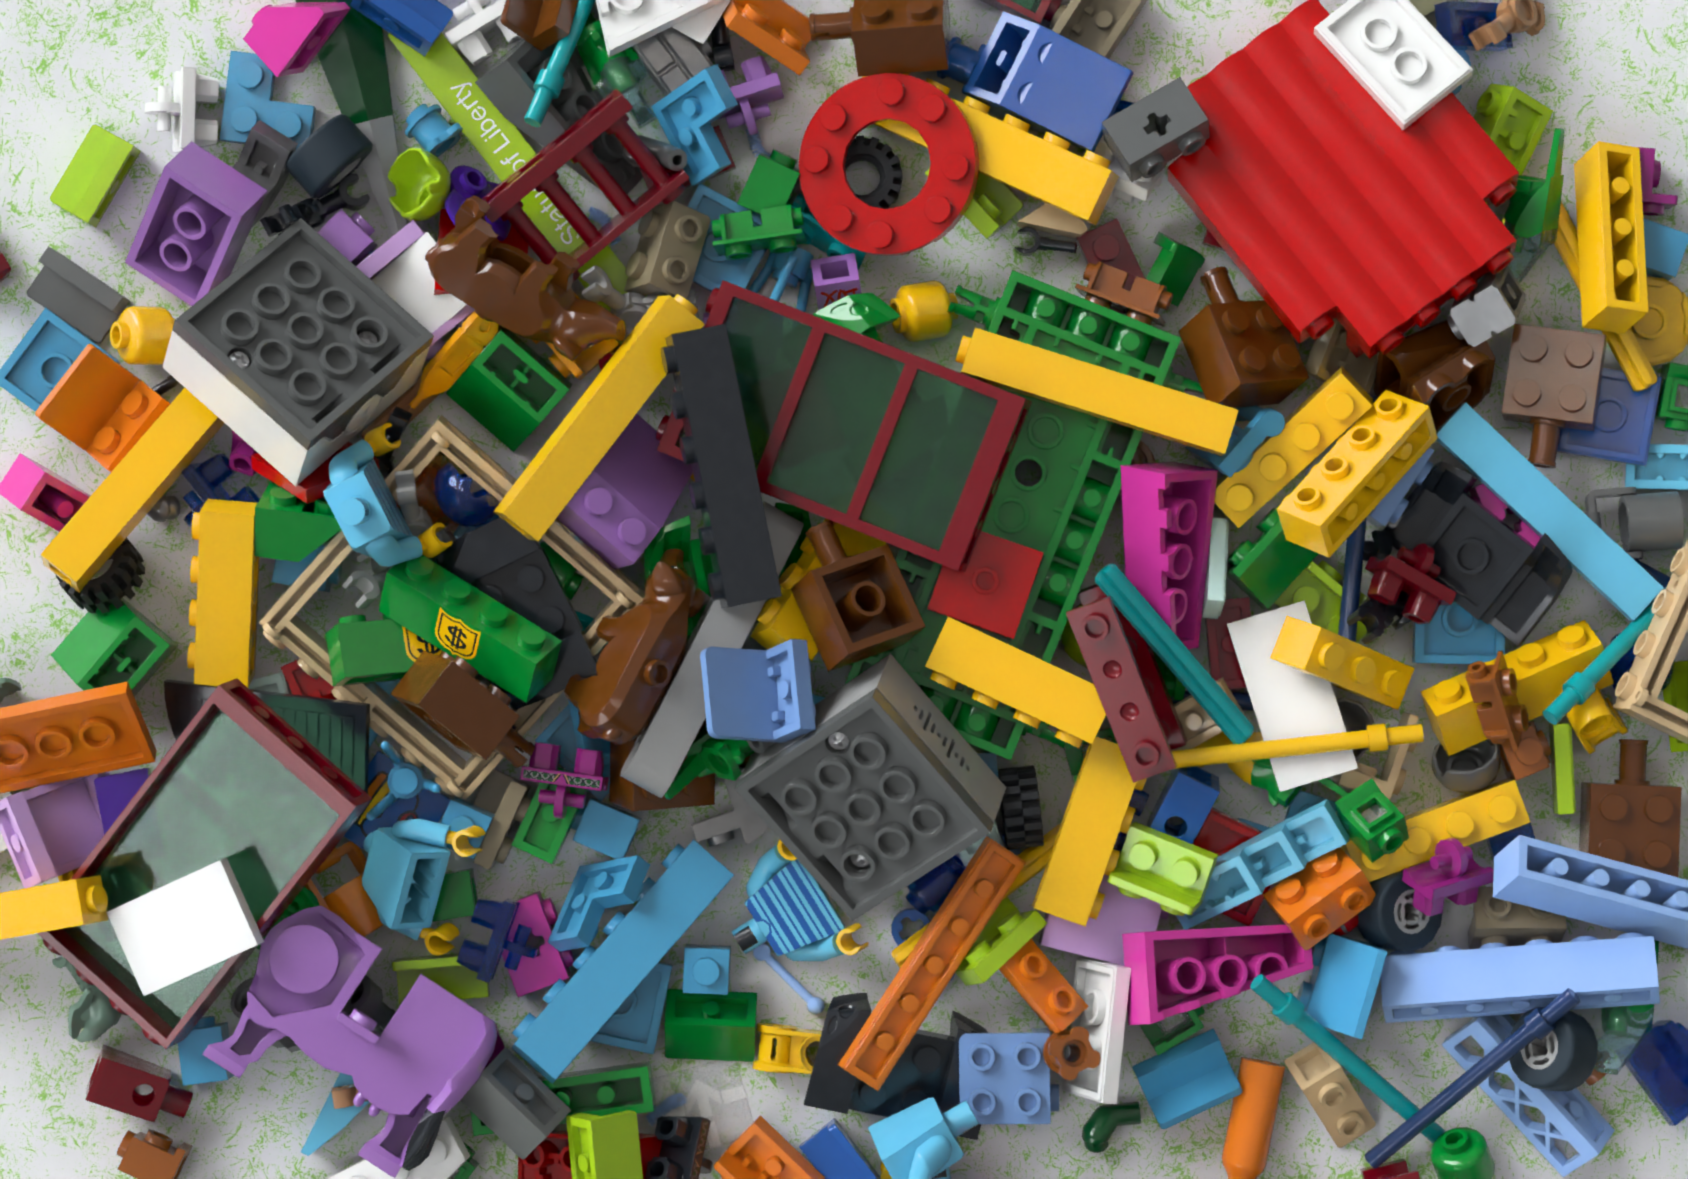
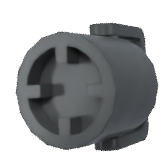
(1644, 519)

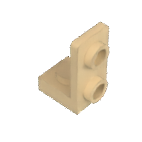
(1392, 775)
(1330, 1094)

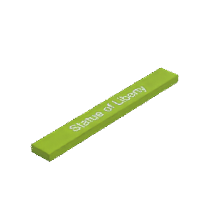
(500, 146)

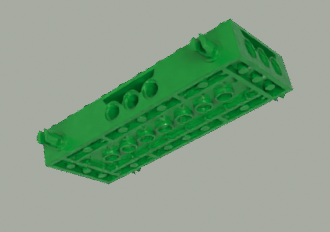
(1059, 513)

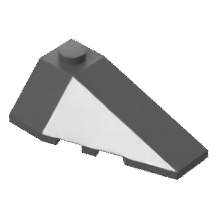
(511, 90)

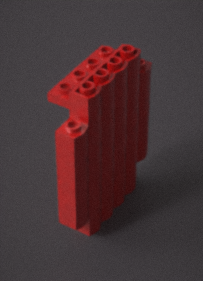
(1335, 200)

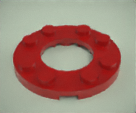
(950, 177)

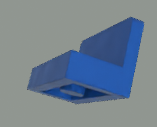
(411, 21)
(836, 1154)

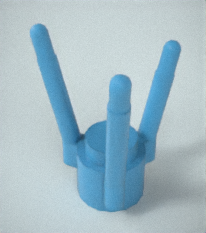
(788, 271)
(403, 781)

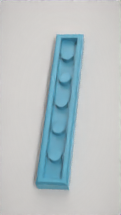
(1548, 511)

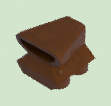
(1437, 371)

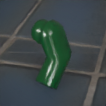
(1105, 1121)

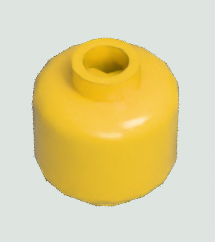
(923, 311)
(142, 334)

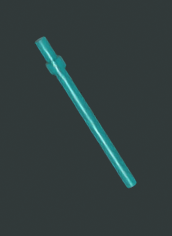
(551, 80)
(1582, 685)
(1291, 1011)

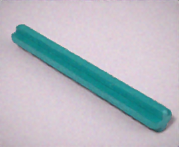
(1174, 654)

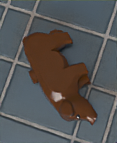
(515, 288)
(639, 656)

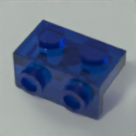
(1662, 1069)

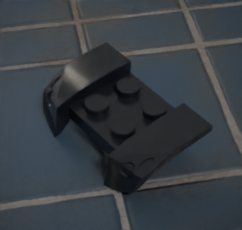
(1480, 556)
(523, 579)
(922, 1072)

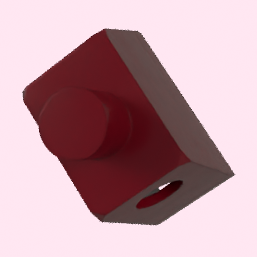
(118, 1075)

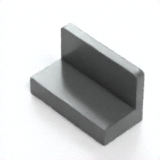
(76, 296)
(515, 1104)

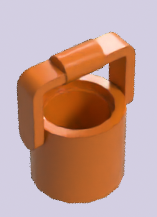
(351, 899)

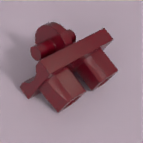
(1394, 575)

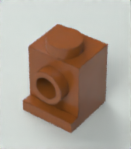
(1530, 756)
(151, 1155)

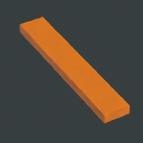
(932, 963)

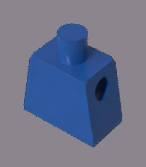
(1188, 795)

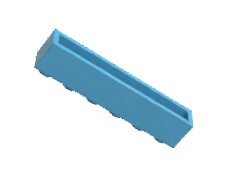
(621, 962)

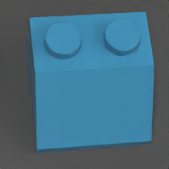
(1343, 983)

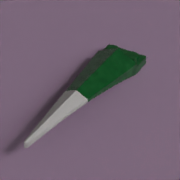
(359, 79)

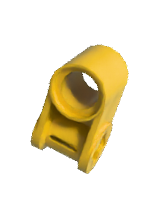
(1595, 720)
(790, 1049)

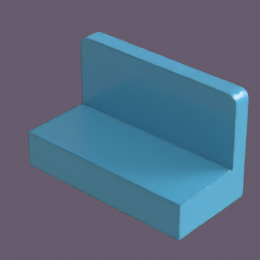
(1187, 1079)

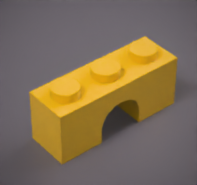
(1342, 662)

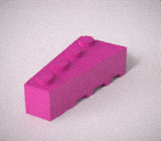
(1168, 539)
(1199, 966)

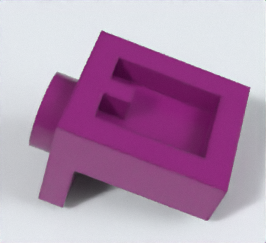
(1650, 176)

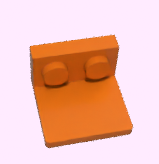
(101, 407)

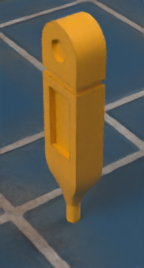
(455, 357)

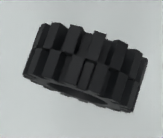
(887, 165)
(113, 584)
(1021, 807)

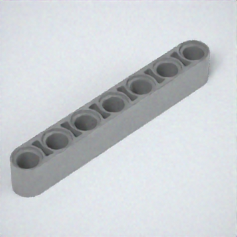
(681, 712)

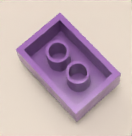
(195, 224)

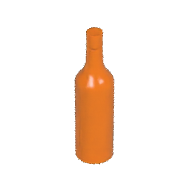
(1252, 1118)

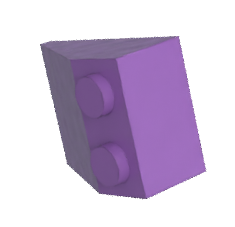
(626, 496)

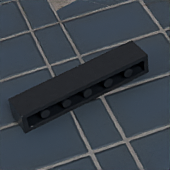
(722, 466)

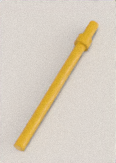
(1375, 738)

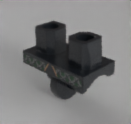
(681, 1148)

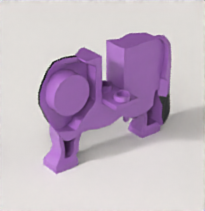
(411, 1070)

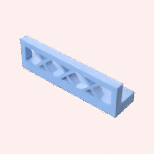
(1566, 1113)

